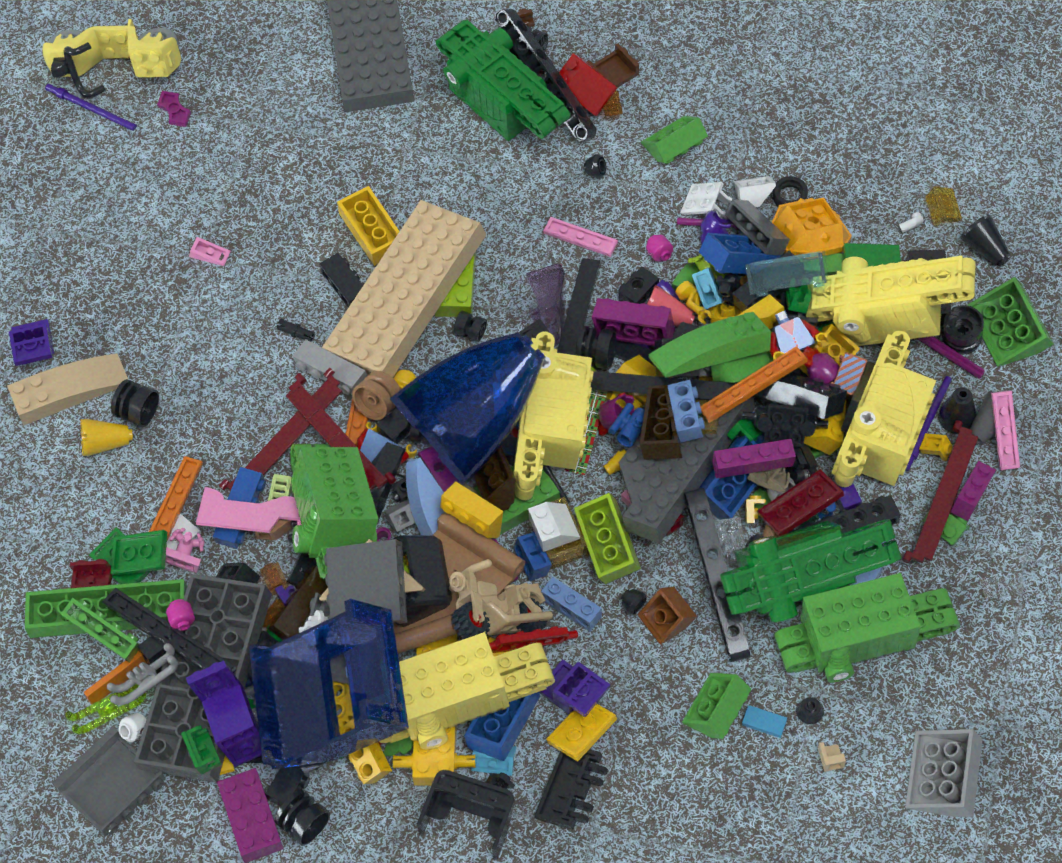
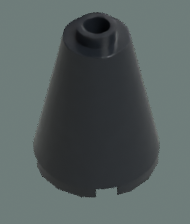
(987, 240)
(958, 407)

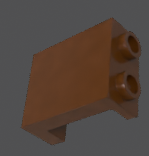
(617, 66)

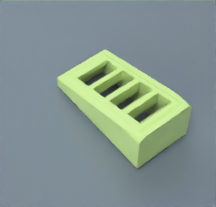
(281, 483)

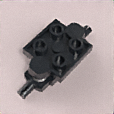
(785, 423)
(803, 466)

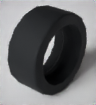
(789, 181)

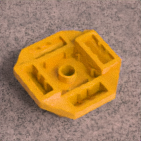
(811, 227)

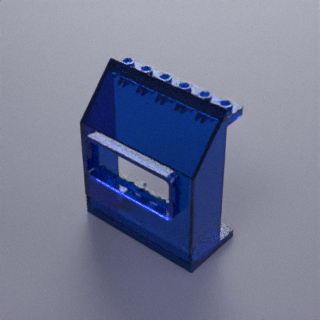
(297, 689)

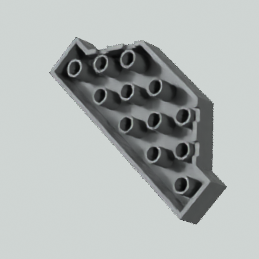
(659, 485)

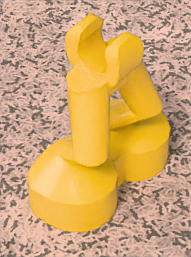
(688, 292)

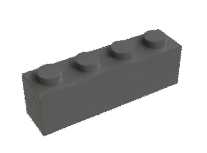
(757, 227)

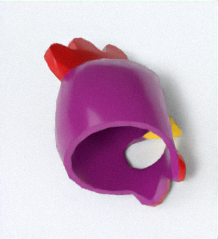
(820, 365)
(610, 410)

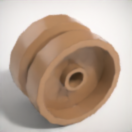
(374, 395)

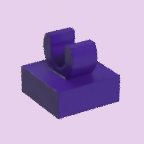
(284, 594)

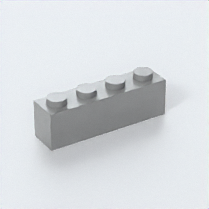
(317, 361)

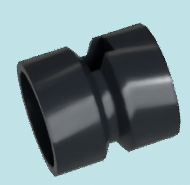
(469, 325)

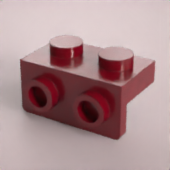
(90, 573)

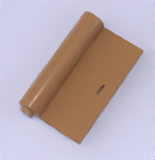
(467, 547)
(428, 629)

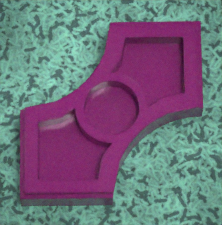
(177, 113)

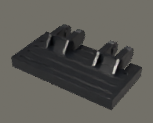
(566, 783)

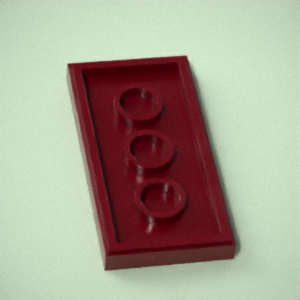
(800, 503)

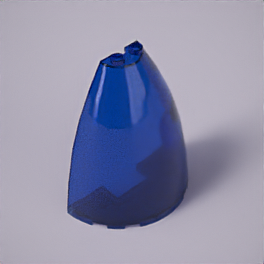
(472, 400)

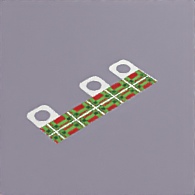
(595, 401)

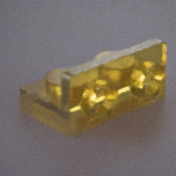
(943, 205)

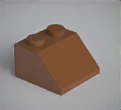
(666, 614)

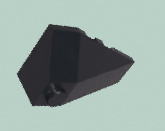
(386, 461)

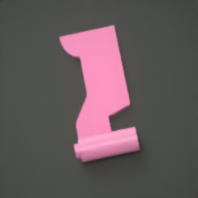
(247, 516)

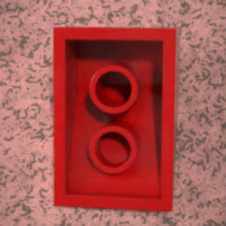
(587, 84)

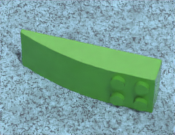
(713, 345)

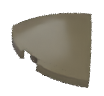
(772, 479)

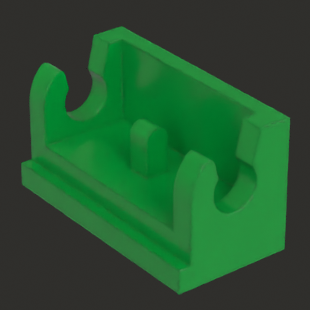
(798, 298)
(201, 749)

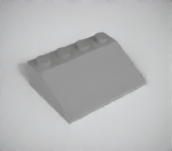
(944, 772)

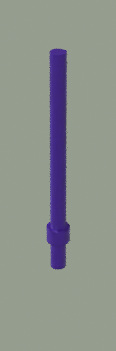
(63, 94)
(929, 418)

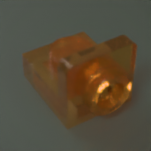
(613, 105)
(273, 611)

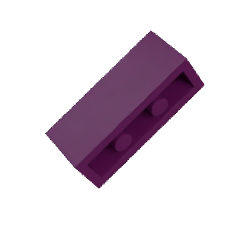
(973, 491)

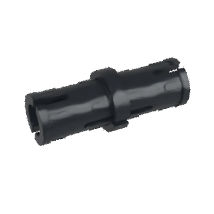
(295, 330)

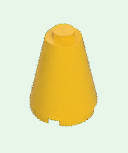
(103, 436)

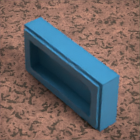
(764, 721)

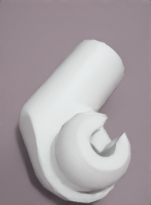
(916, 220)

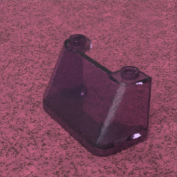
(550, 293)

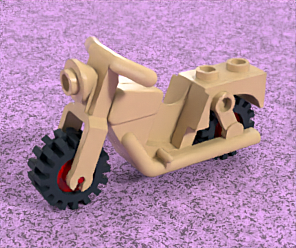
(482, 611)

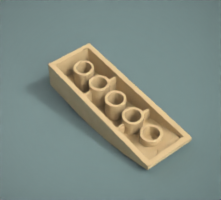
(66, 386)

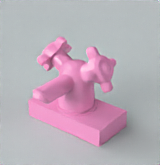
(181, 556)

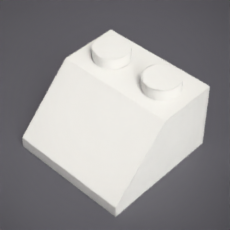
(552, 525)

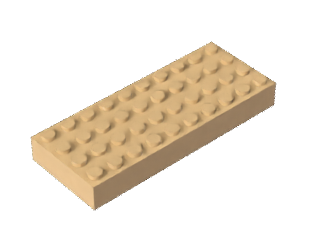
(405, 289)

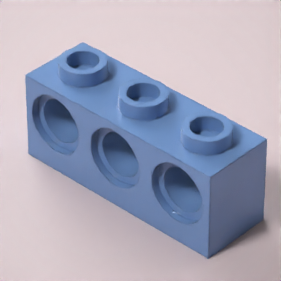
(682, 399)
(571, 604)

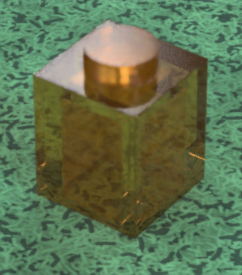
(273, 577)

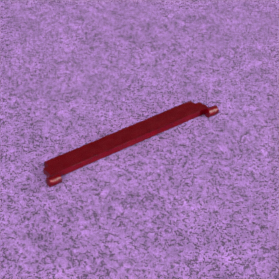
(330, 430)
(290, 431)
(944, 496)

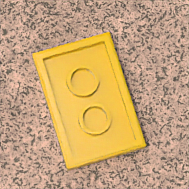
(580, 733)

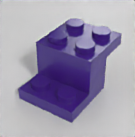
(31, 342)
(575, 688)

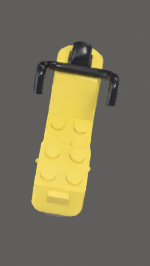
(76, 52)

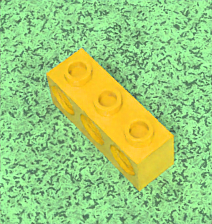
(370, 758)

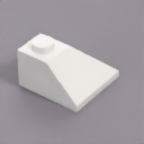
(754, 189)

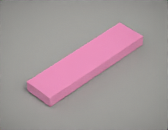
(580, 236)
(1005, 430)

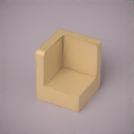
(831, 757)

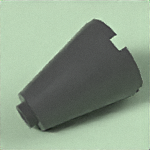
(983, 424)

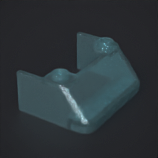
(787, 272)

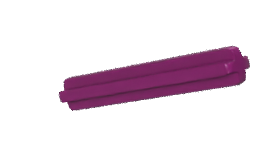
(953, 356)

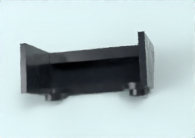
(429, 569)
(471, 796)

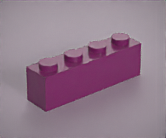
(753, 458)

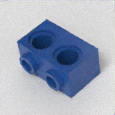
(536, 561)

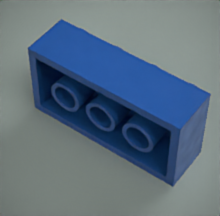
(731, 252)
(728, 493)
(499, 730)

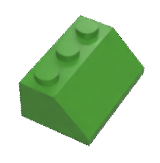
(675, 138)
(738, 369)
(717, 704)

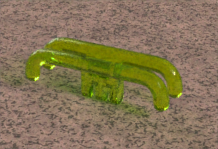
(106, 710)

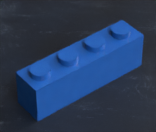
(245, 489)

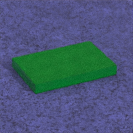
(873, 253)
(104, 551)
(139, 553)

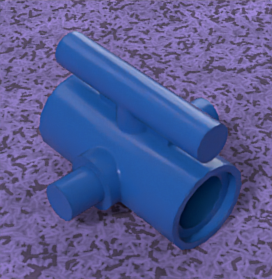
(629, 424)

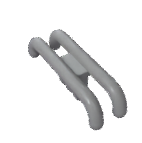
(145, 677)

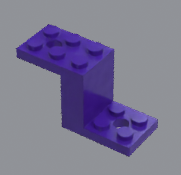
(227, 712)

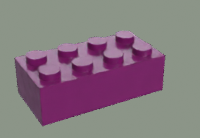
(633, 321)
(250, 815)

